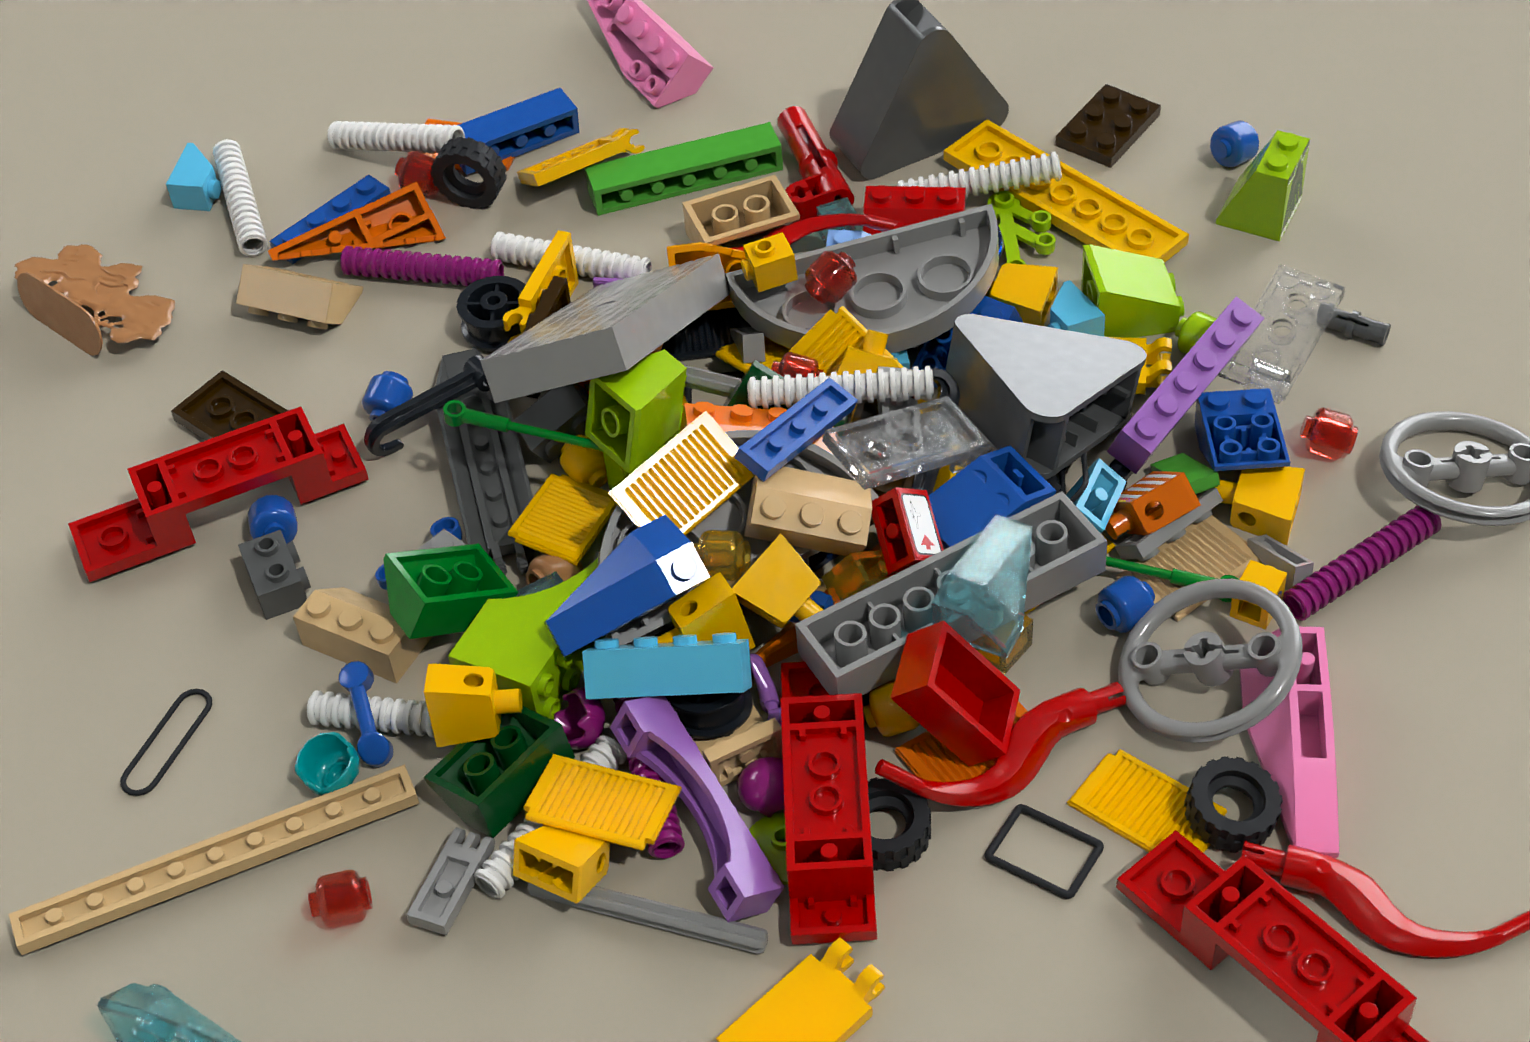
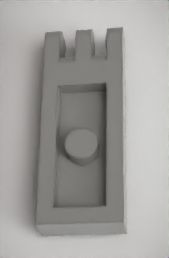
(450, 881)

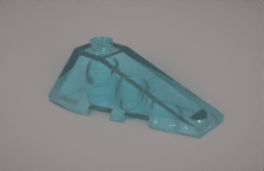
(988, 588)
(157, 1015)

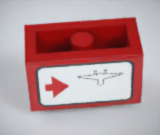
(905, 528)

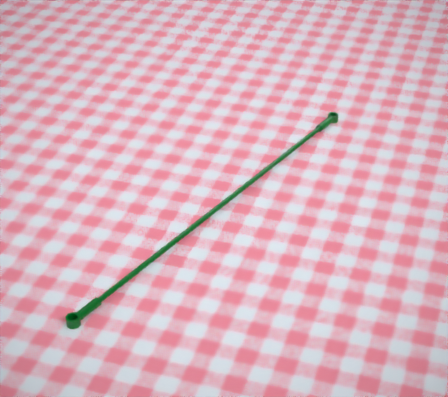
(505, 424)

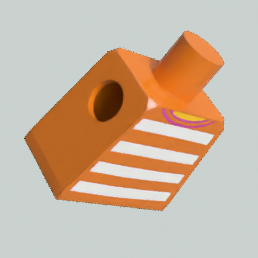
(1152, 504)

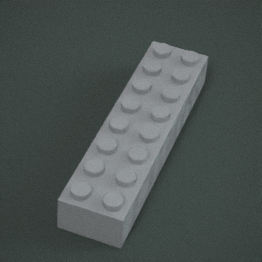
(863, 636)

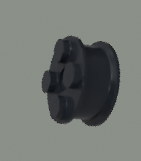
(483, 308)
(712, 714)

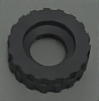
(478, 157)
(1241, 776)
(907, 847)

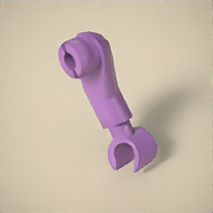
(766, 688)

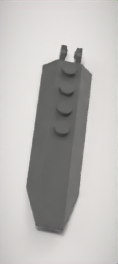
(486, 471)

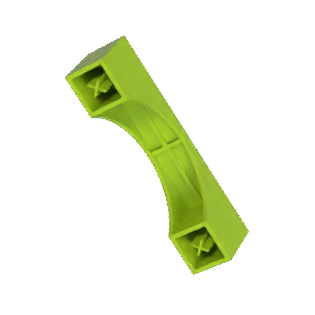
(517, 643)

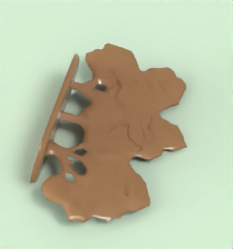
(95, 286)

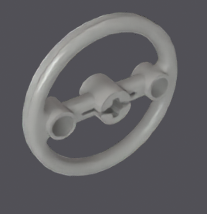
(1462, 471)
(1211, 660)

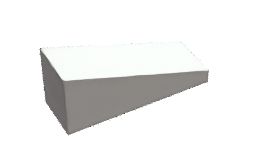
(749, 344)
(1282, 558)

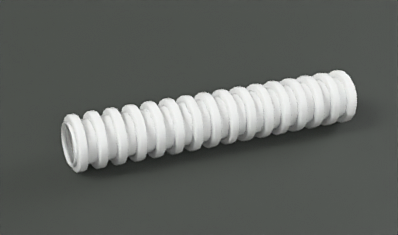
(391, 136)
(996, 176)
(240, 198)
(588, 262)
(861, 386)
(386, 713)
(498, 872)

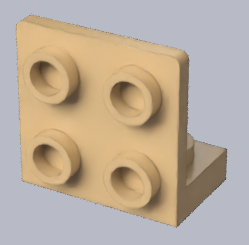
(749, 742)

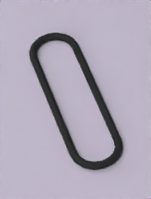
(1085, 479)
(153, 784)

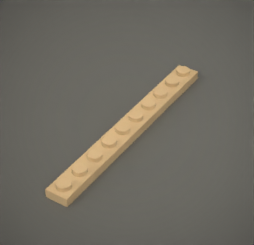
(211, 859)

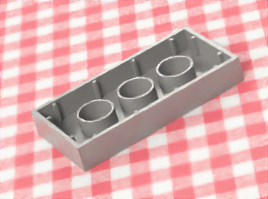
(606, 329)

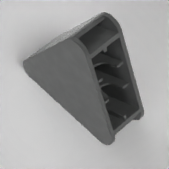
(912, 94)
(1043, 386)

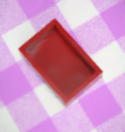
(956, 693)

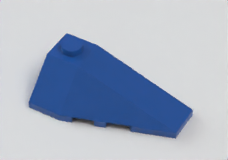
(635, 578)

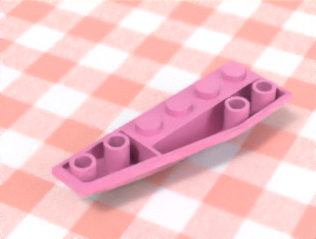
(650, 51)
(1300, 747)

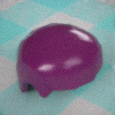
(581, 719)
(762, 785)

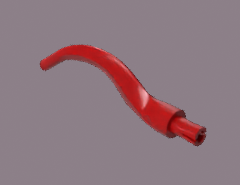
(804, 227)
(1027, 750)
(1370, 908)

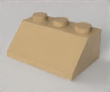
(739, 212)
(296, 295)
(810, 511)
(357, 629)

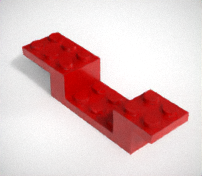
(209, 474)
(826, 812)
(1273, 938)

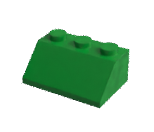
(442, 588)

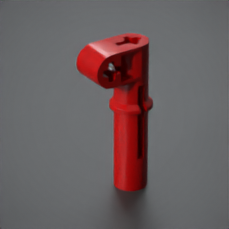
(817, 165)

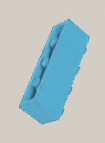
(667, 668)

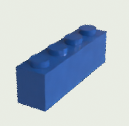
(525, 125)

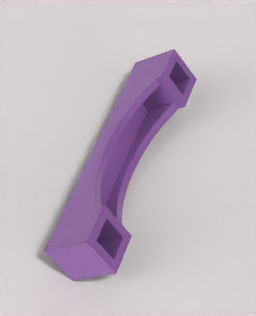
(1185, 385)
(742, 874)

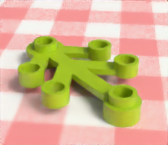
(1008, 207)

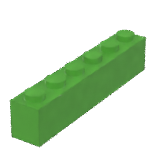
(684, 168)

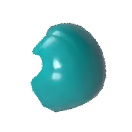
(327, 763)

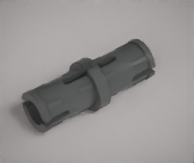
(1356, 325)

